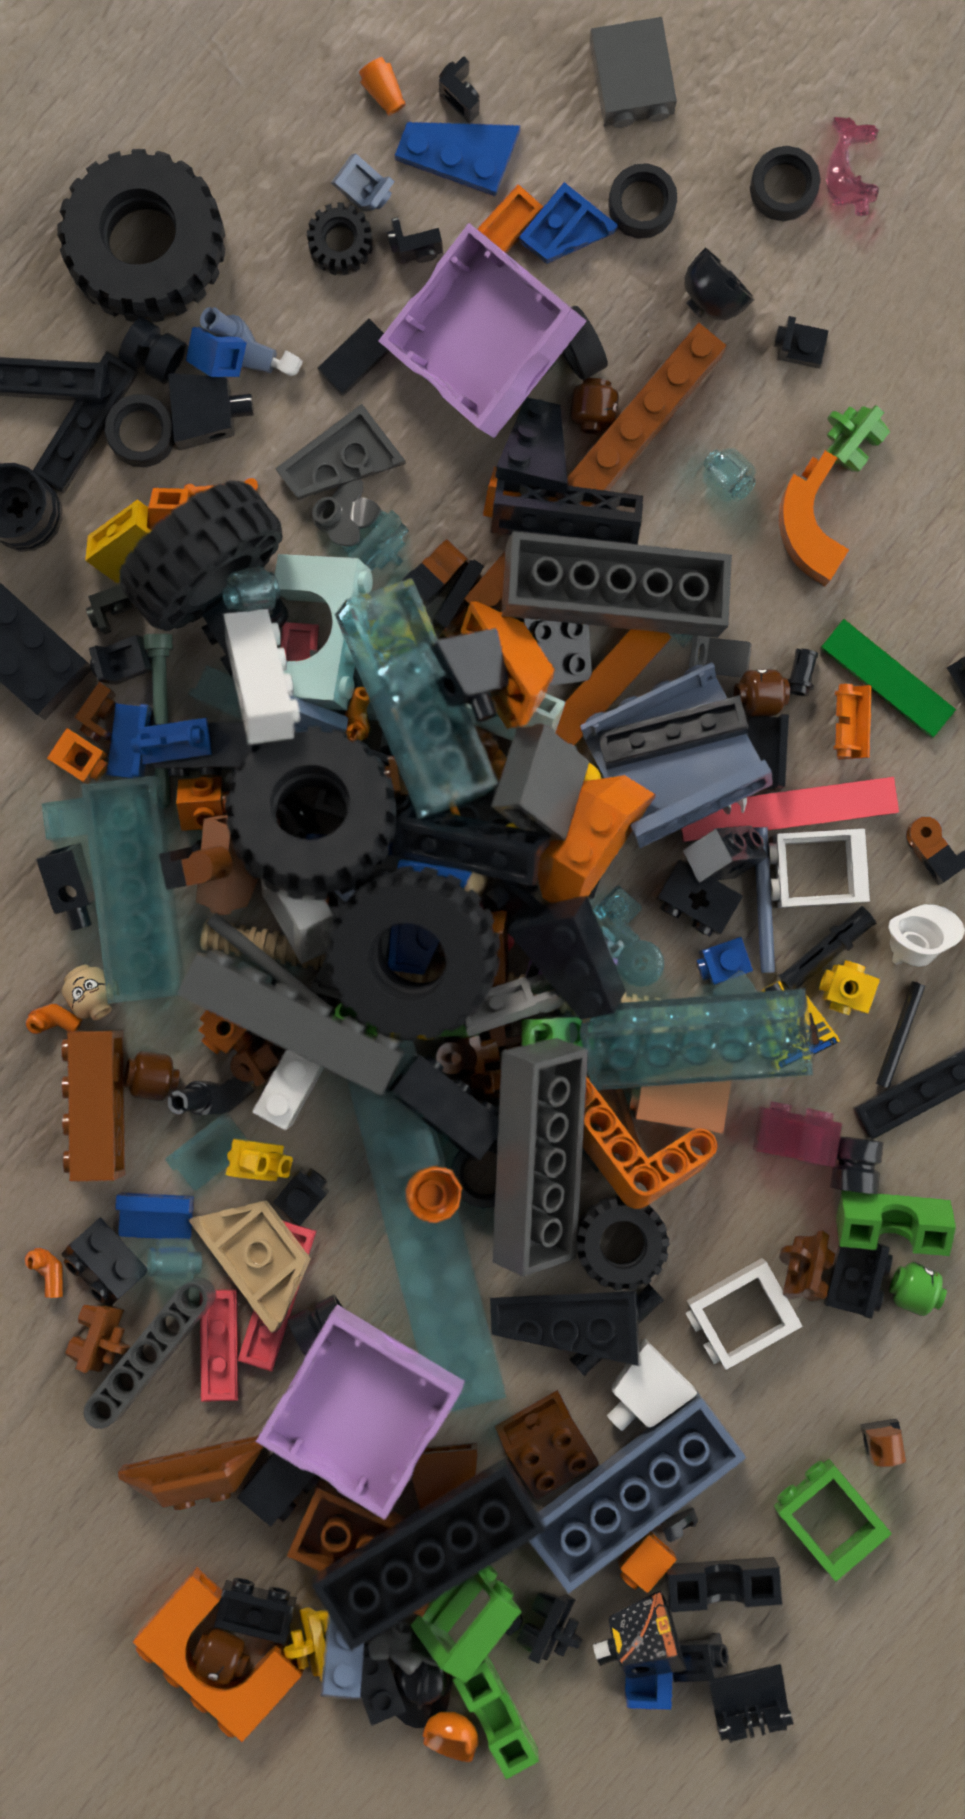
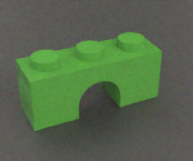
(923, 1221)
(503, 1725)

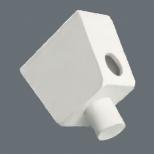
(649, 1390)

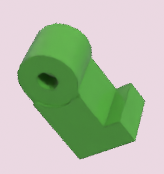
(548, 1028)

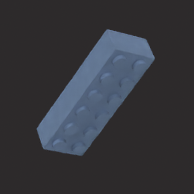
(635, 1491)

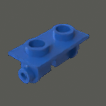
(173, 741)

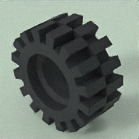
(333, 218)

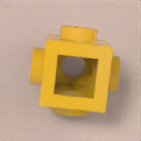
(861, 988)

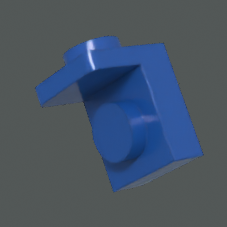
(723, 961)

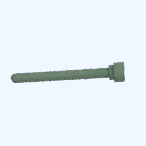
(158, 649)

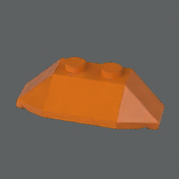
(525, 664)
(594, 837)

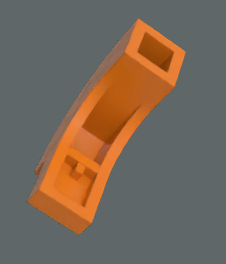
(802, 537)

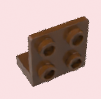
(546, 1445)

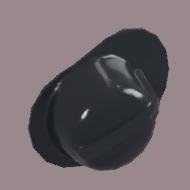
(423, 1693)

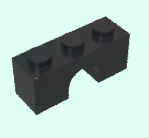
(746, 1581)

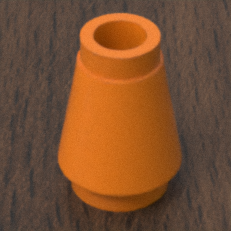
(382, 85)

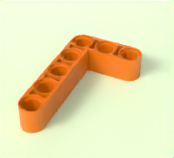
(637, 1165)

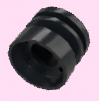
(44, 514)

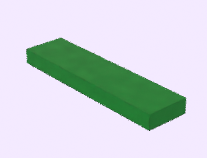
(888, 678)

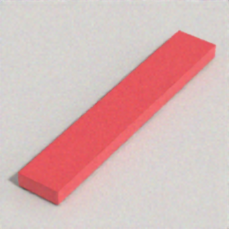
(804, 807)

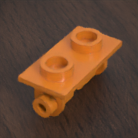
(854, 723)

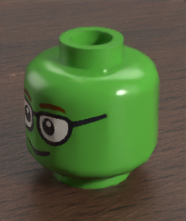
(917, 1289)

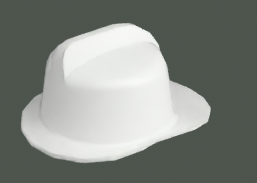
(923, 934)

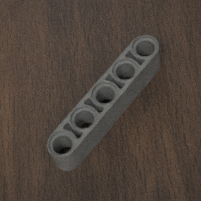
(137, 1365)

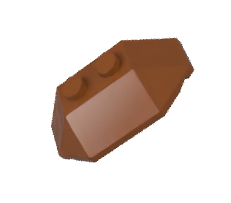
(193, 1474)

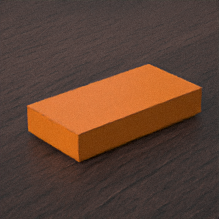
(510, 218)

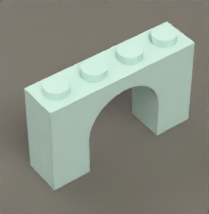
(327, 675)

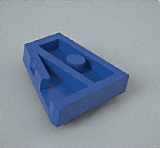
(565, 226)

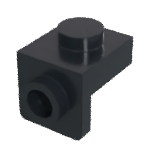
(418, 246)
(120, 660)

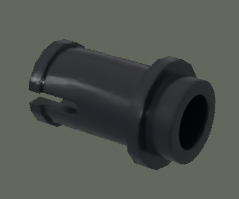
(802, 672)

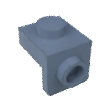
(362, 184)

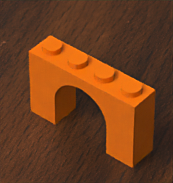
(235, 1705)

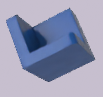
(215, 354)
(649, 1692)

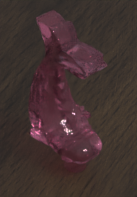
(840, 181)

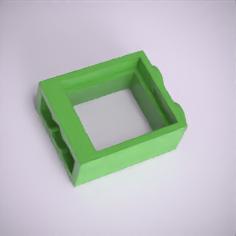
(857, 1545)
(467, 1654)

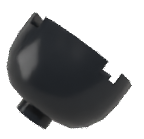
(714, 288)

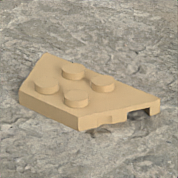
(257, 1256)

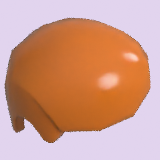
(433, 1194)
(451, 1736)

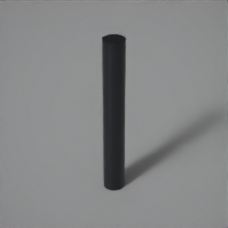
(900, 1034)

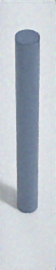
(764, 908)

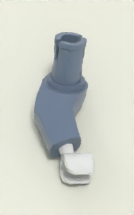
(256, 355)

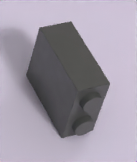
(633, 72)
(541, 782)

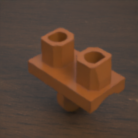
(102, 1339)

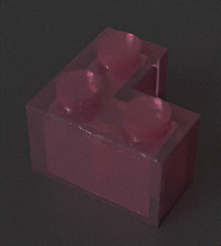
(804, 1137)

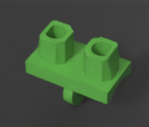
(851, 430)

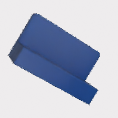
(126, 725)
(154, 1215)

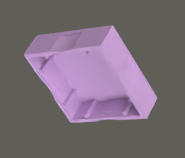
(482, 331)
(361, 1411)

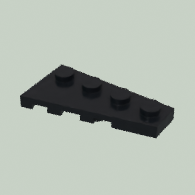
(580, 1323)

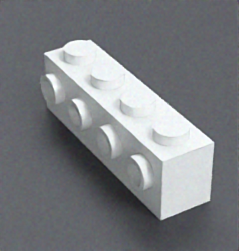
(259, 676)

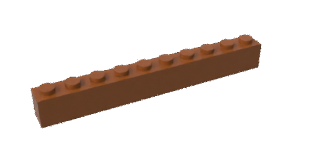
(628, 434)

